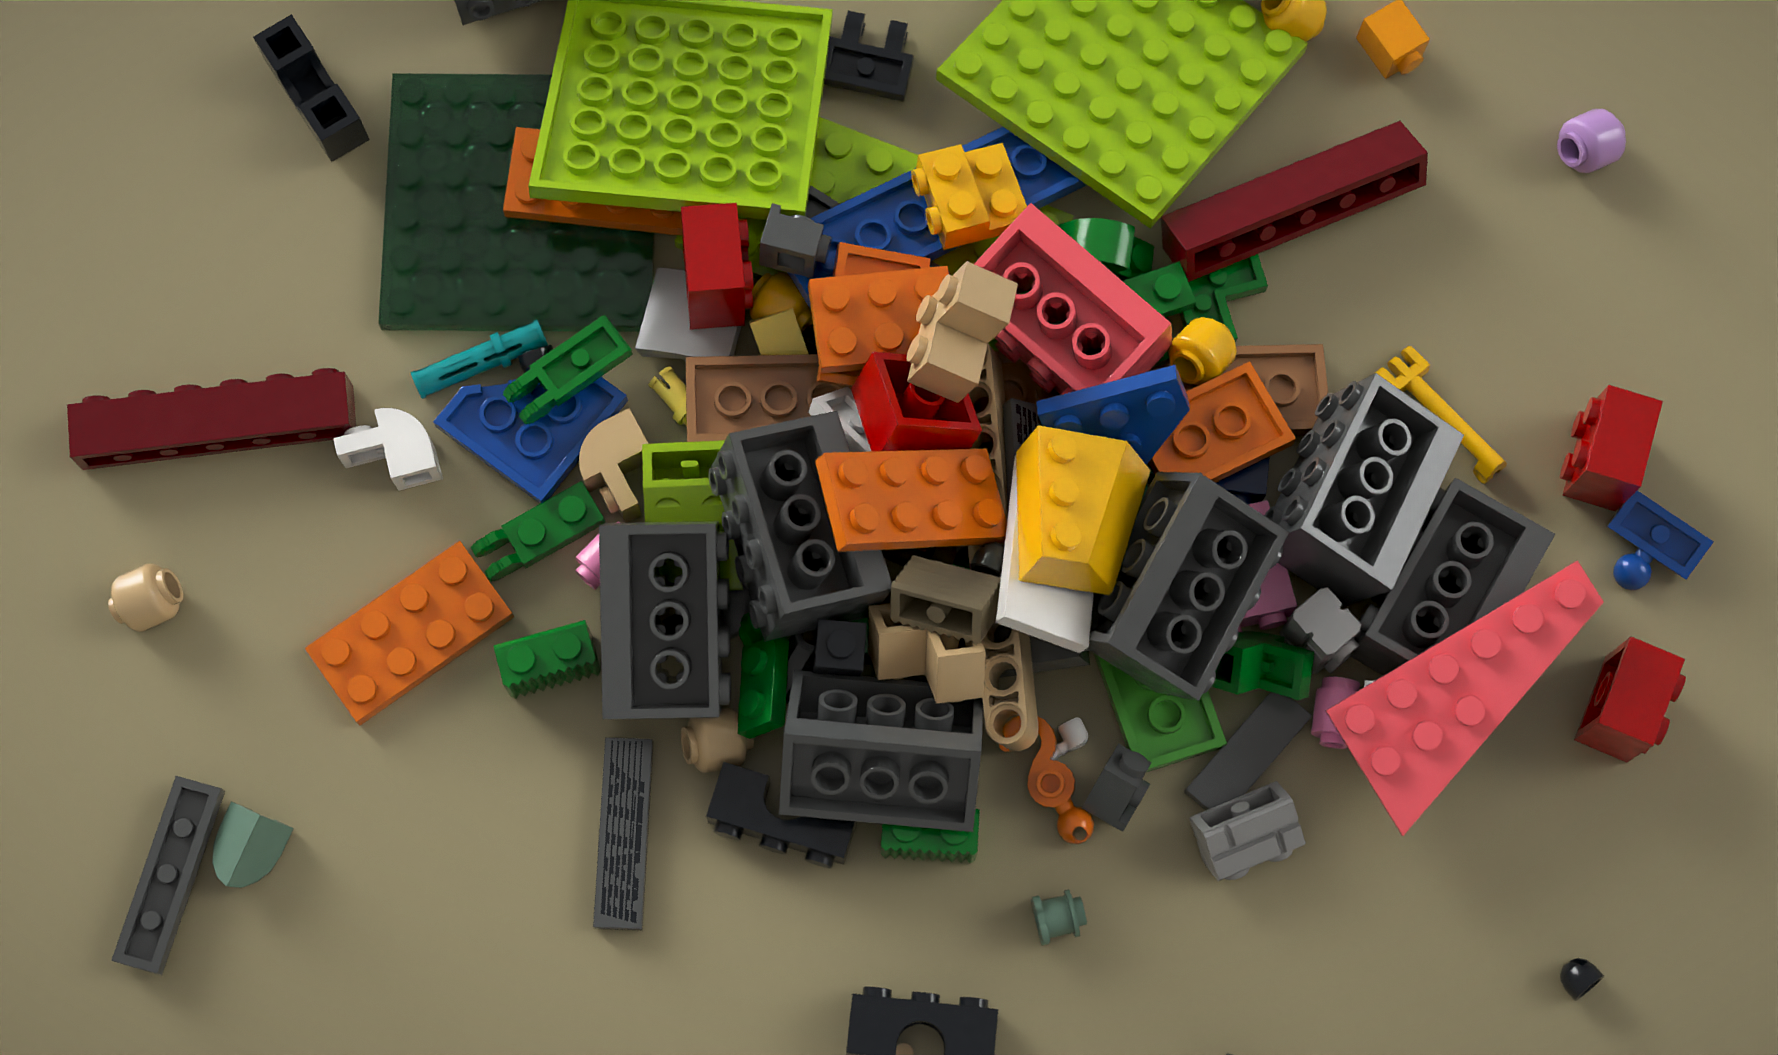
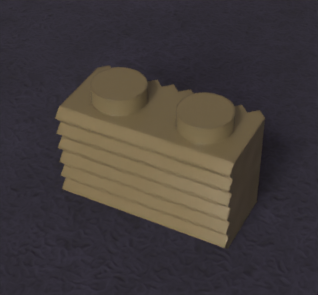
(945, 599)

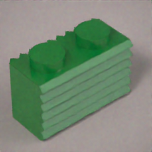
(547, 659)
(930, 842)

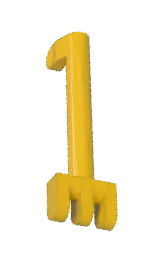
(1411, 379)

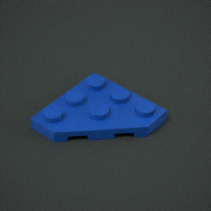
(1130, 409)
(527, 455)

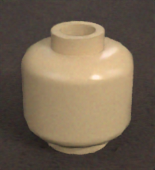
(145, 597)
(714, 741)

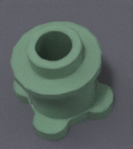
(1058, 916)

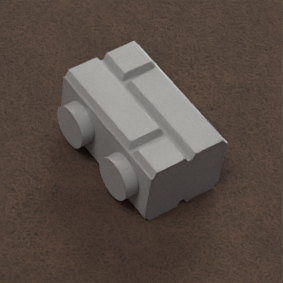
(1324, 629)
(1248, 832)

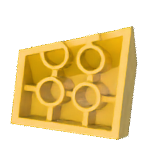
(1076, 508)

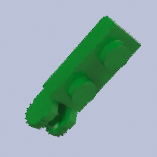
(569, 368)
(541, 531)
(762, 681)

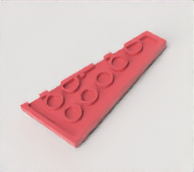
(1441, 706)

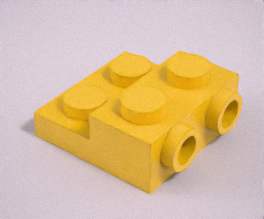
(968, 193)

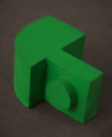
(1112, 245)
(1267, 664)

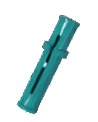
(478, 359)

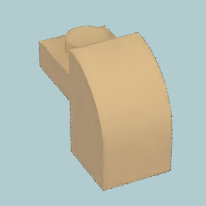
(609, 454)

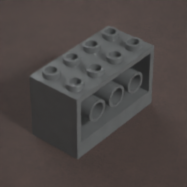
(1362, 488)
(785, 530)
(1458, 570)
(1184, 584)
(631, 627)
(880, 753)

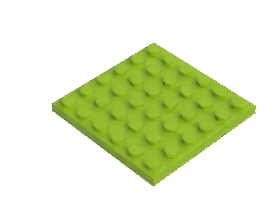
(1123, 88)
(684, 105)

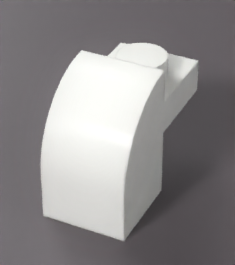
(397, 438)

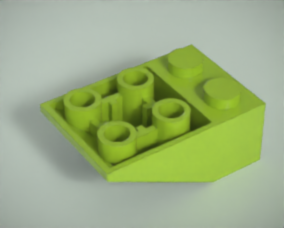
(680, 491)

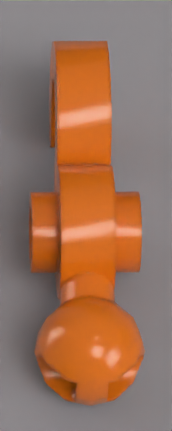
(1053, 783)

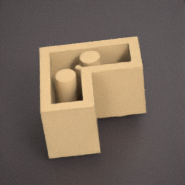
(957, 329)
(950, 665)

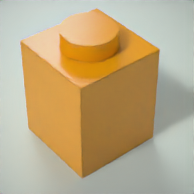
(1393, 39)

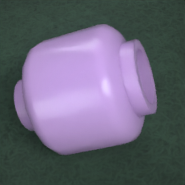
(1591, 141)

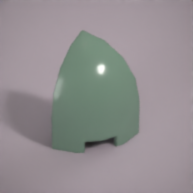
(247, 846)

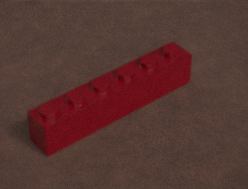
(1294, 200)
(210, 419)

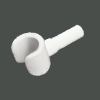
(1073, 735)

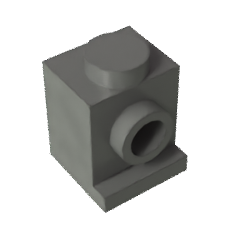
(793, 243)
(1119, 788)

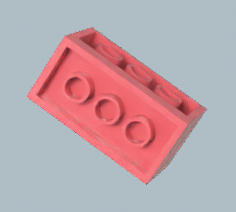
(1077, 289)

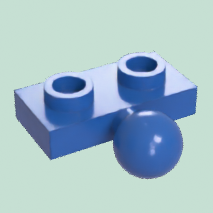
(1658, 537)

